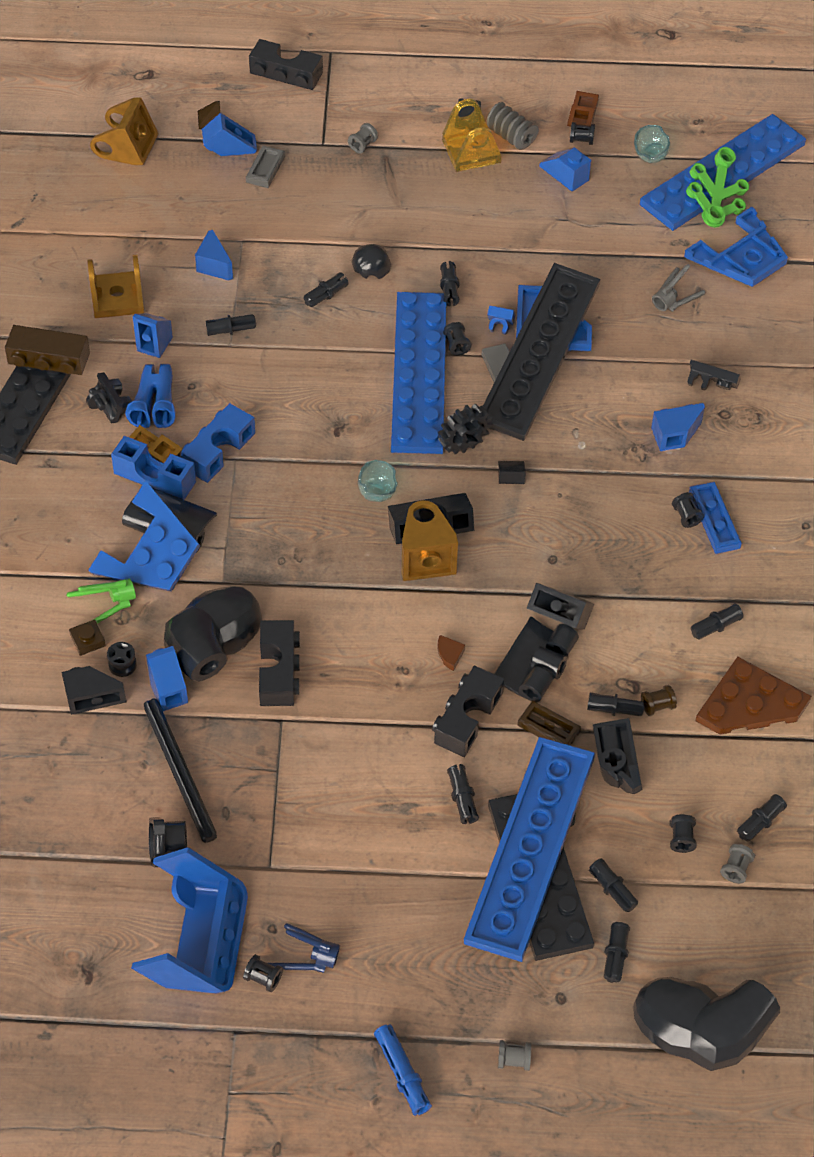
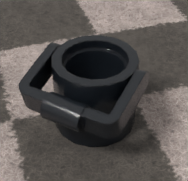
(166, 837)

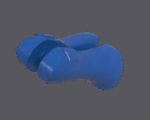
(163, 411)

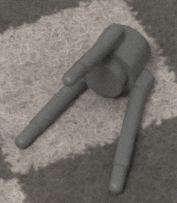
(667, 295)

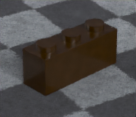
(47, 349)

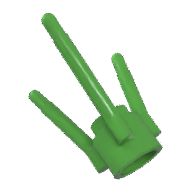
(119, 591)

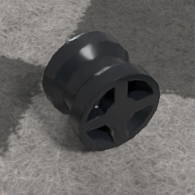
(124, 652)

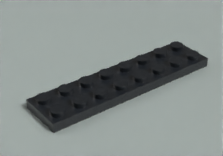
(539, 350)

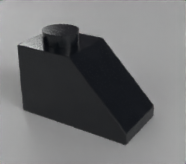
(560, 606)
(91, 689)

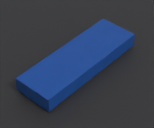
(716, 518)

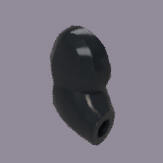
(212, 628)
(702, 1026)

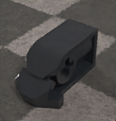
(617, 747)

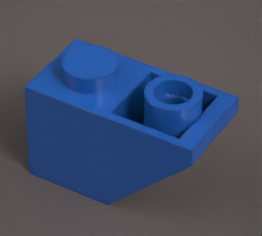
(676, 426)
(166, 678)

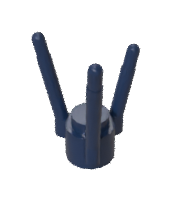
(323, 951)

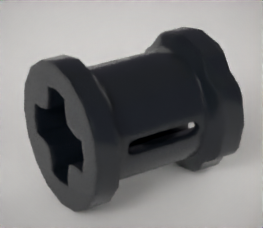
(582, 133)
(457, 338)
(687, 510)
(683, 837)
(273, 973)

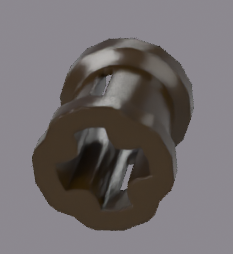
(659, 700)

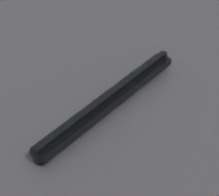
(180, 771)

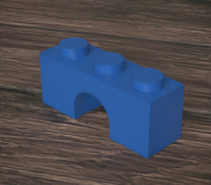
(228, 427)
(135, 463)

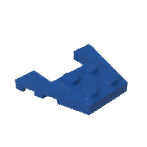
(746, 260)
(160, 553)

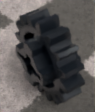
(465, 429)

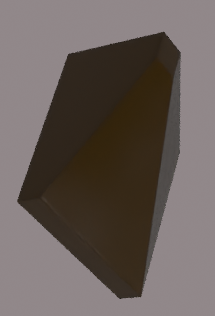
(208, 113)

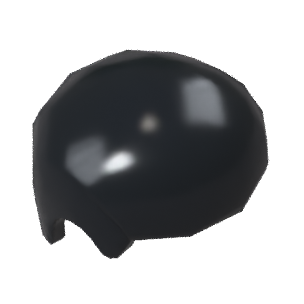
(371, 260)

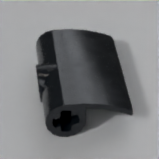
(189, 514)
(536, 659)

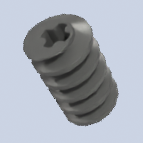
(511, 126)

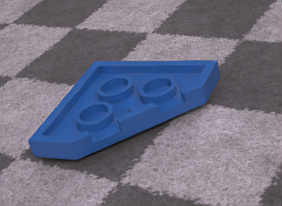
(526, 298)

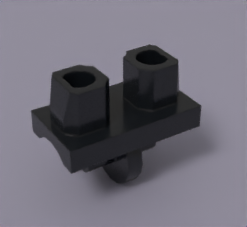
(106, 397)

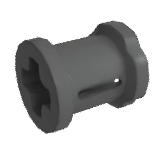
(362, 138)
(737, 863)
(514, 1055)

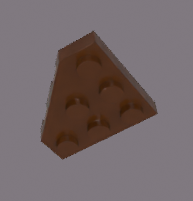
(751, 700)

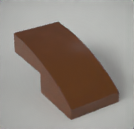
(583, 108)

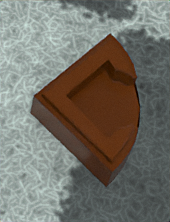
(450, 651)

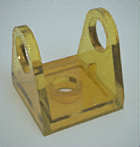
(469, 139)

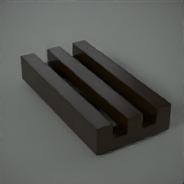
(545, 728)

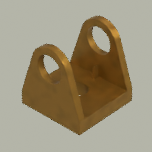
(132, 137)
(105, 285)
(428, 547)

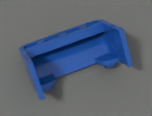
(210, 926)

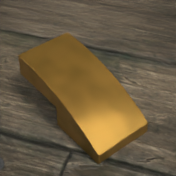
(160, 447)

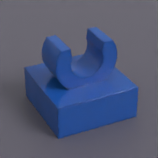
(501, 316)

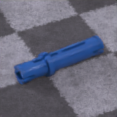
(407, 1080)

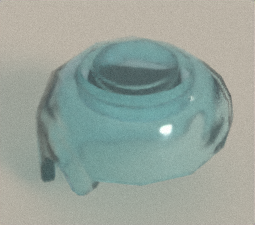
(651, 143)
(377, 481)

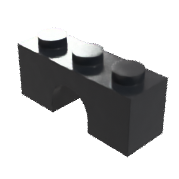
(300, 71)
(454, 507)
(278, 683)
(476, 691)

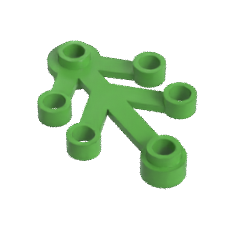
(713, 212)

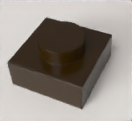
(87, 637)

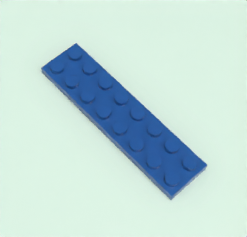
(755, 153)
(419, 373)
(529, 849)

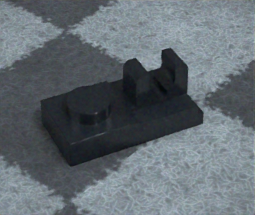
(724, 378)

